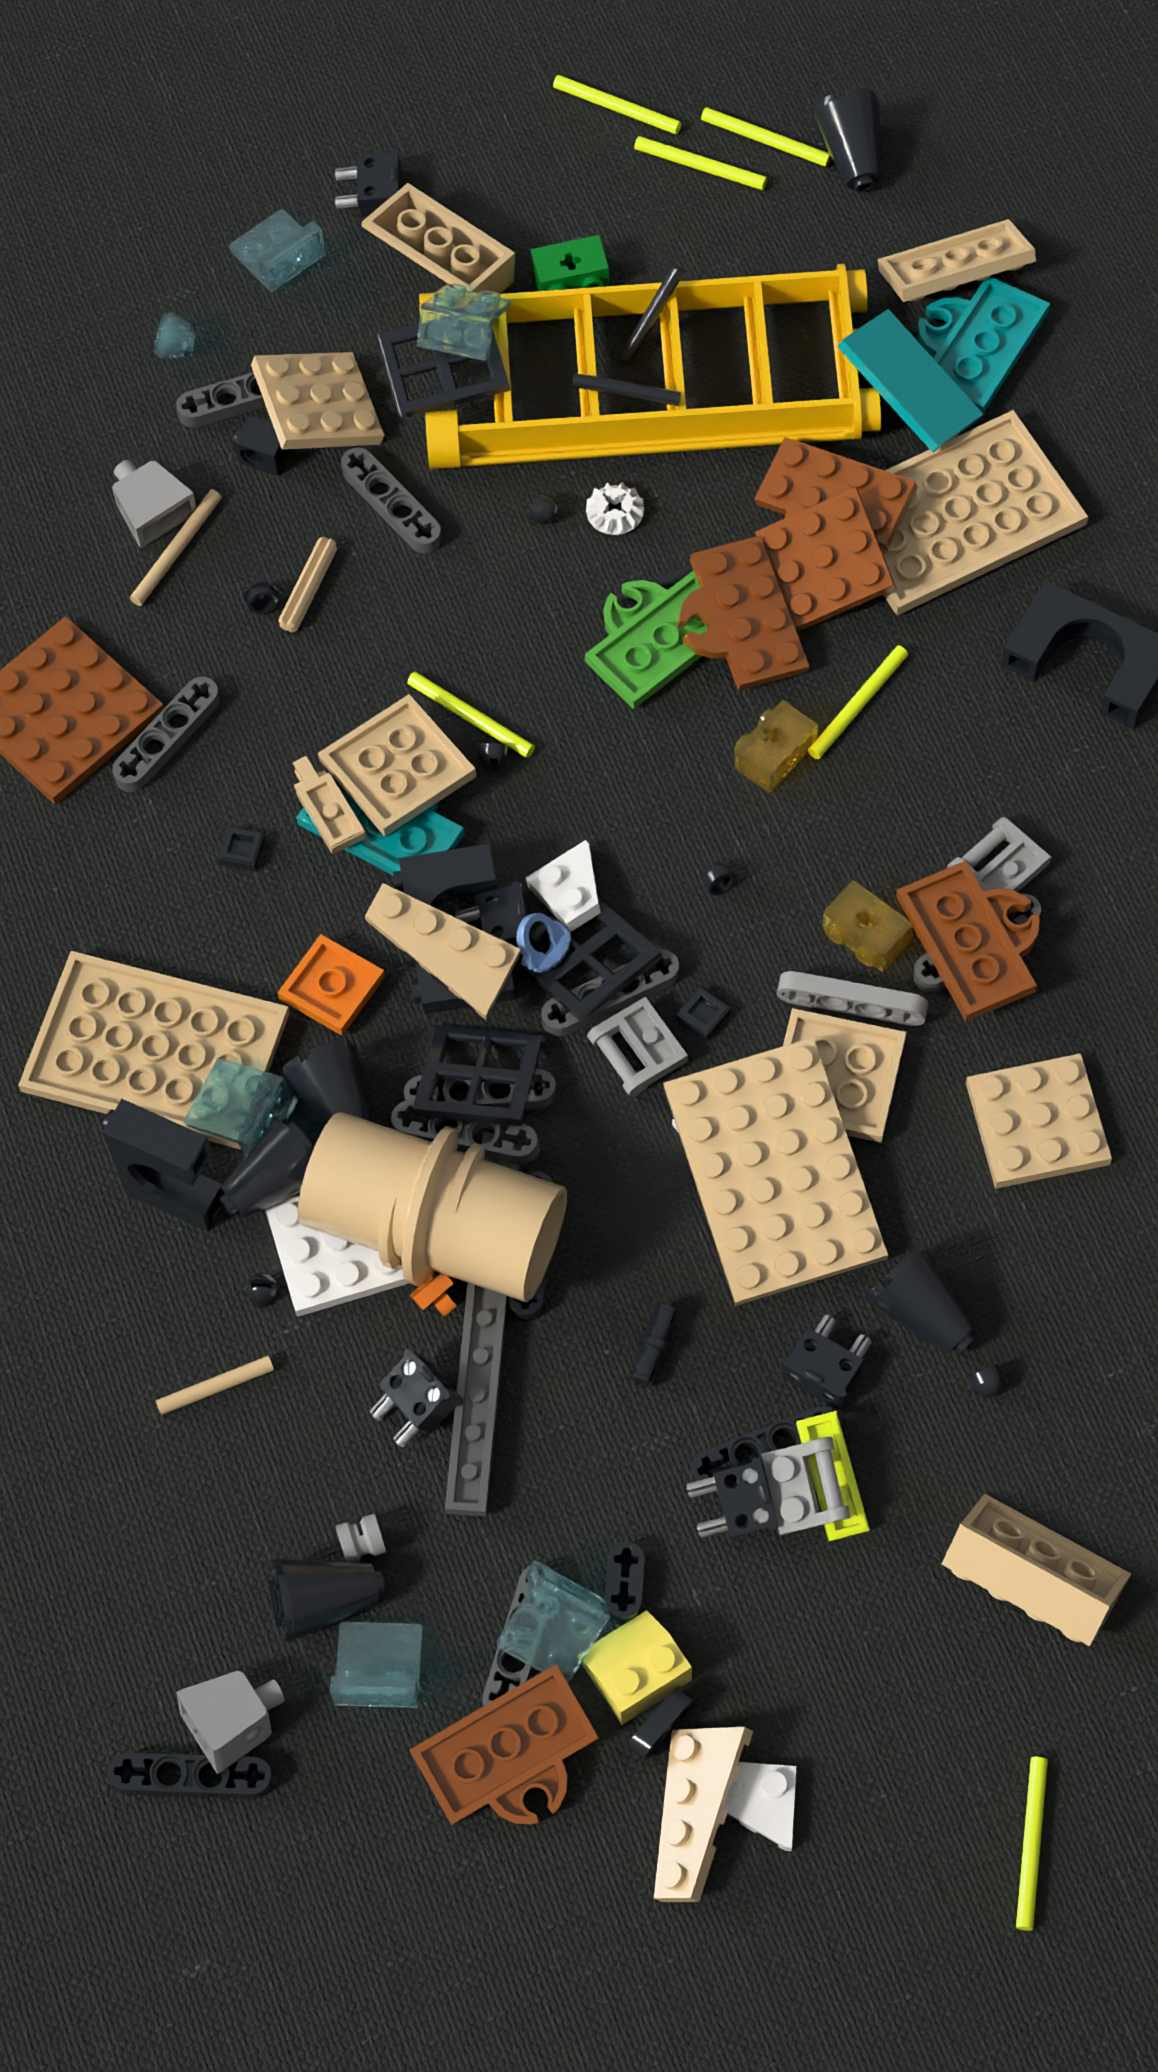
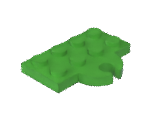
(644, 640)

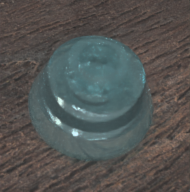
(173, 337)

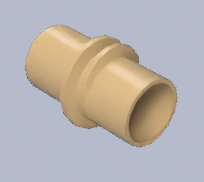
(432, 1206)

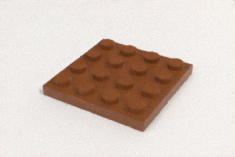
(68, 710)

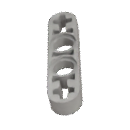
(852, 998)

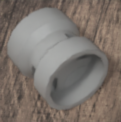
(360, 1538)

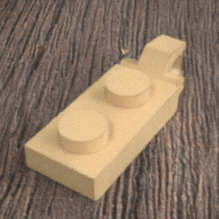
(327, 807)

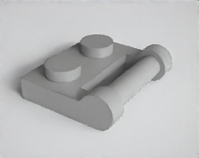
(1013, 866)
(648, 1039)
(793, 1486)

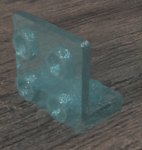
(279, 249)
(460, 321)
(239, 1103)
(554, 1622)
(378, 1665)

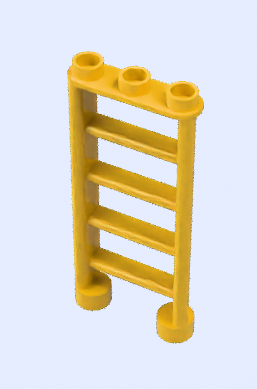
(678, 427)

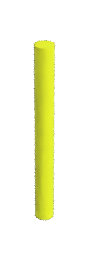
(617, 104)
(766, 137)
(700, 163)
(858, 702)
(470, 714)
(1031, 1843)

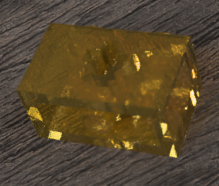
(775, 745)
(867, 926)

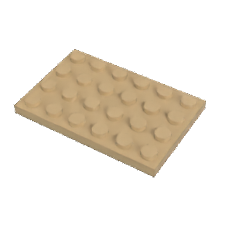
(975, 510)
(144, 1039)
(775, 1171)

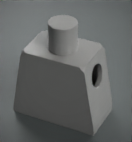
(151, 500)
(228, 1716)

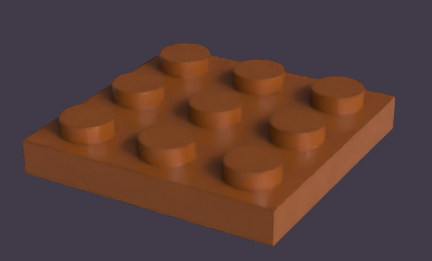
(827, 559)

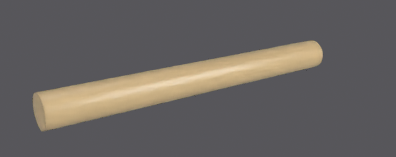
(175, 547)

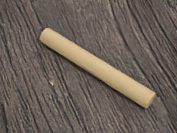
(214, 1385)

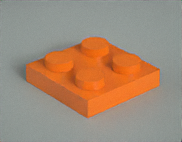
(331, 984)

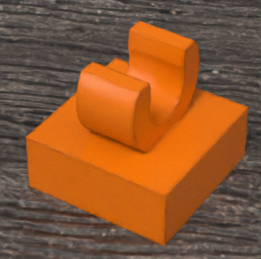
(434, 1293)

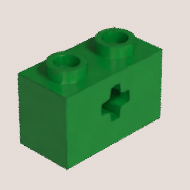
(570, 265)

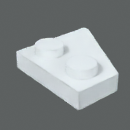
(568, 887)
(765, 1801)

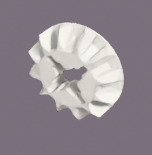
(615, 521)

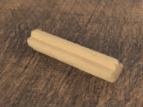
(307, 584)

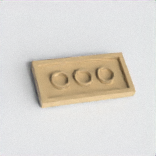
(956, 260)

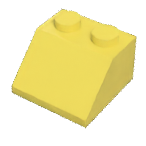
(636, 1666)

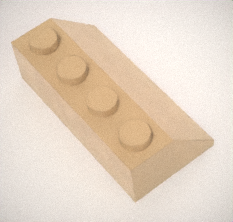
(442, 242)
(1035, 1569)

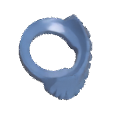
(559, 943)

